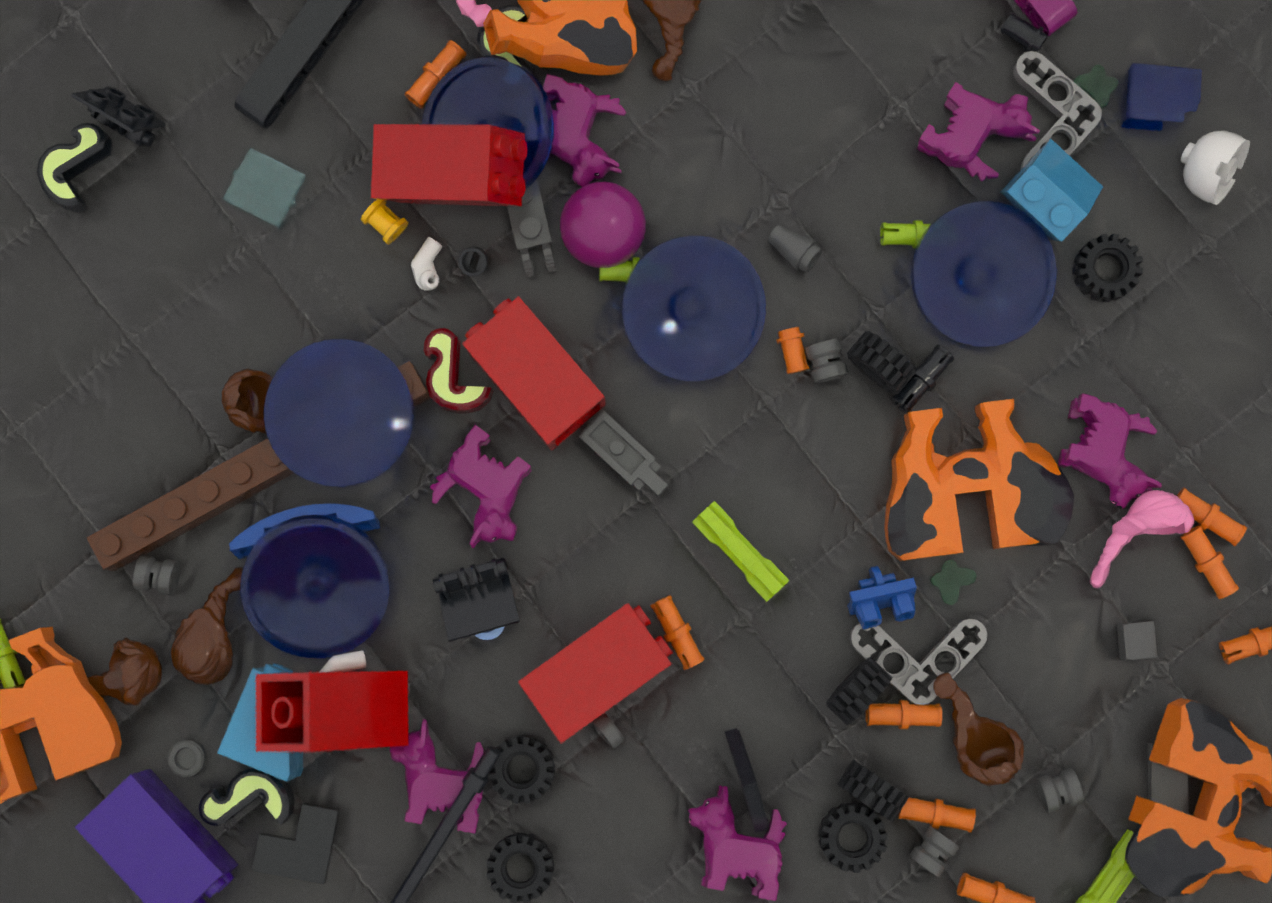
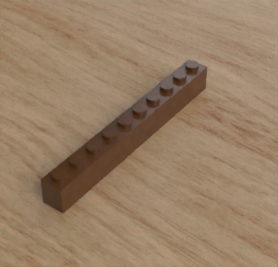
(204, 497)

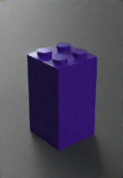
(157, 843)

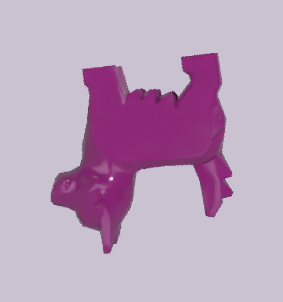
(971, 125)
(573, 126)
(1103, 448)
(487, 481)
(434, 785)
(735, 853)

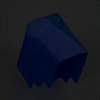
(1159, 95)

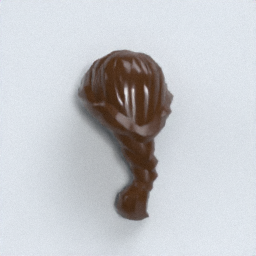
(672, 18)
(245, 399)
(202, 642)
(131, 674)
(983, 746)

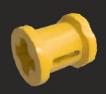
(384, 221)

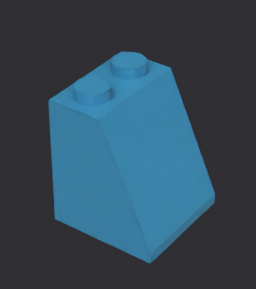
(1053, 191)
(240, 737)

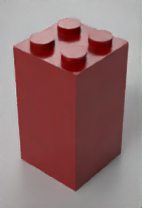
(448, 164)
(534, 372)
(596, 671)
(331, 711)

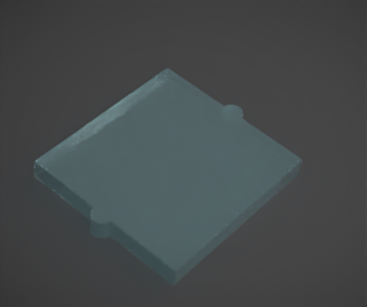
(264, 187)

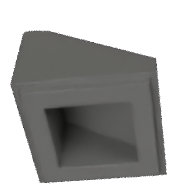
(1136, 640)

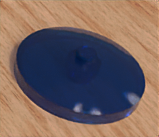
(496, 95)
(983, 274)
(693, 308)
(338, 413)
(315, 586)

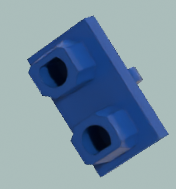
(879, 593)

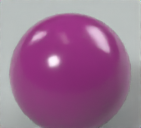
(602, 225)

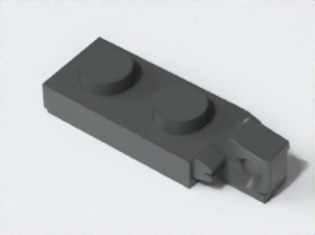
(623, 453)

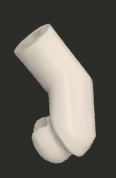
(423, 266)
(345, 662)

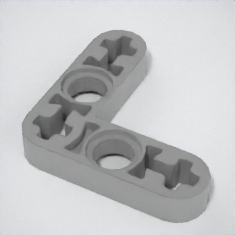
(1064, 110)
(911, 668)

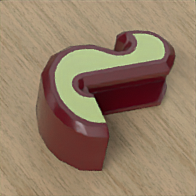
(444, 375)

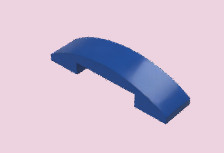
(358, 516)

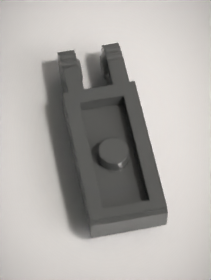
(531, 229)

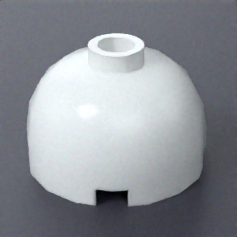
(1213, 164)

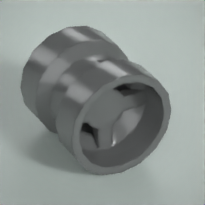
(826, 361)
(156, 574)
(1059, 790)
(934, 851)

